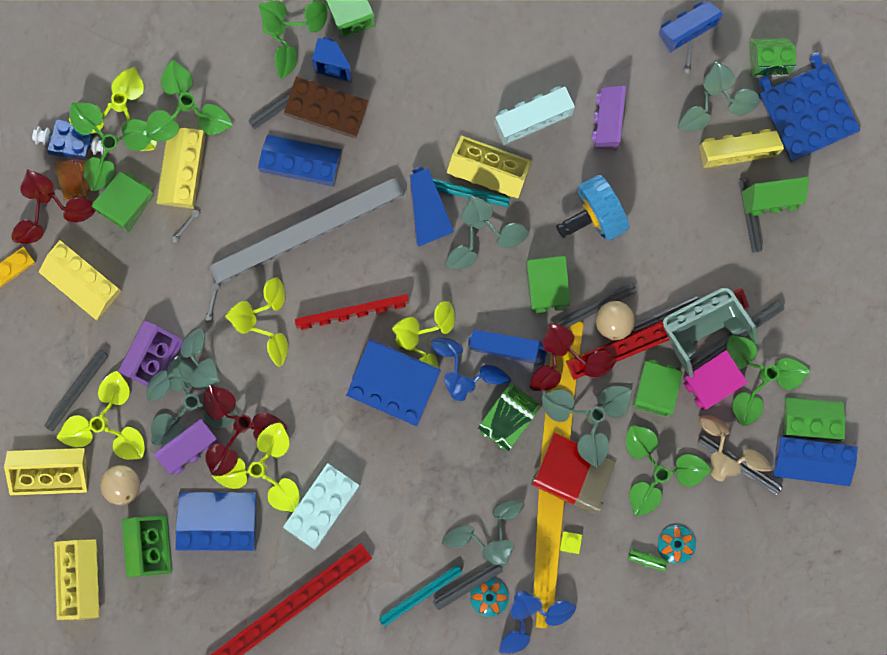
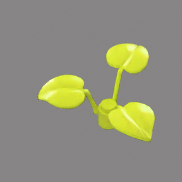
(125, 86)
(244, 319)
(408, 331)
(77, 428)
(274, 441)

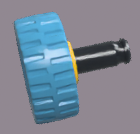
(600, 209)

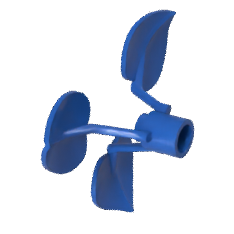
(458, 384)
(525, 606)

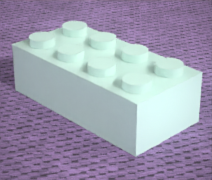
(534, 115)
(321, 506)

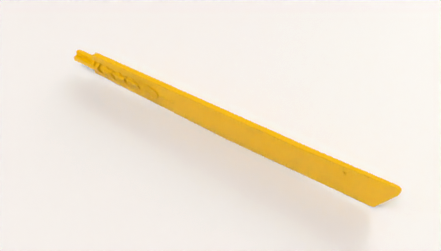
(550, 507)

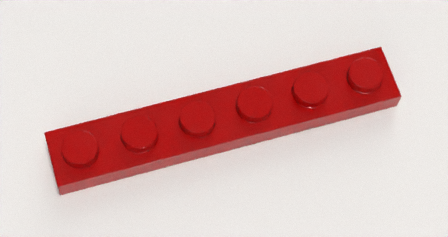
(360, 310)

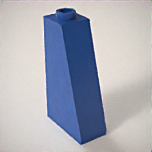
(428, 210)
(508, 347)

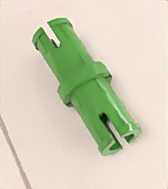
(648, 560)

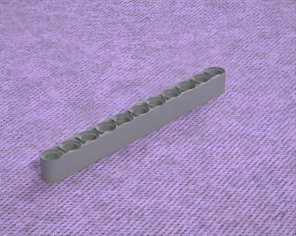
(306, 231)

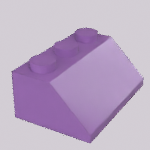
(609, 117)
(150, 353)
(186, 447)

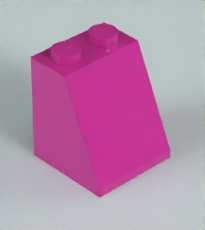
(714, 381)

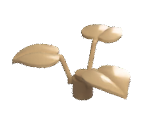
(724, 465)

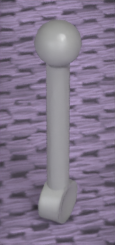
(687, 69)
(195, 214)
(208, 317)

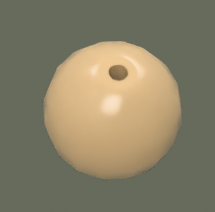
(615, 320)
(120, 485)

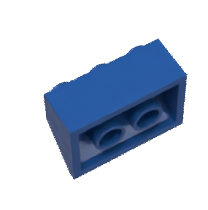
(690, 25)
(330, 60)

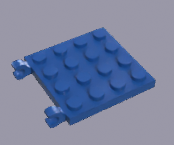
(808, 110)

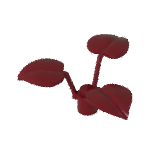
(40, 188)
(558, 342)
(220, 403)

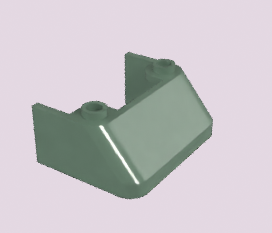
(703, 318)

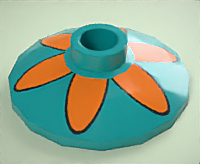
(669, 551)
(493, 607)

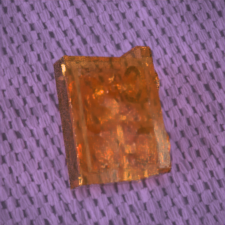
(70, 178)

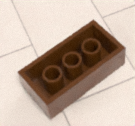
(326, 107)

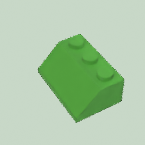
(775, 196)
(814, 419)
(146, 546)

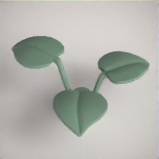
(715, 82)
(476, 215)
(203, 376)
(164, 426)
(592, 447)
(495, 552)

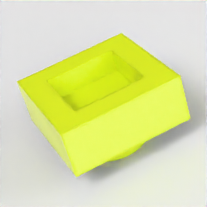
(570, 542)

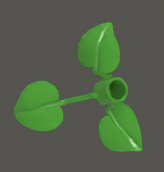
(272, 17)
(175, 80)
(85, 119)
(786, 371)
(689, 470)

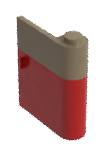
(571, 477)

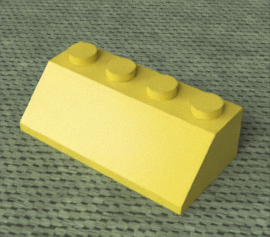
(741, 148)
(489, 167)
(181, 168)
(78, 280)
(46, 471)
(76, 579)

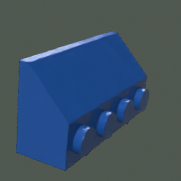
(299, 160)
(815, 461)

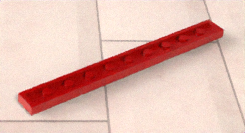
(635, 342)
(296, 602)

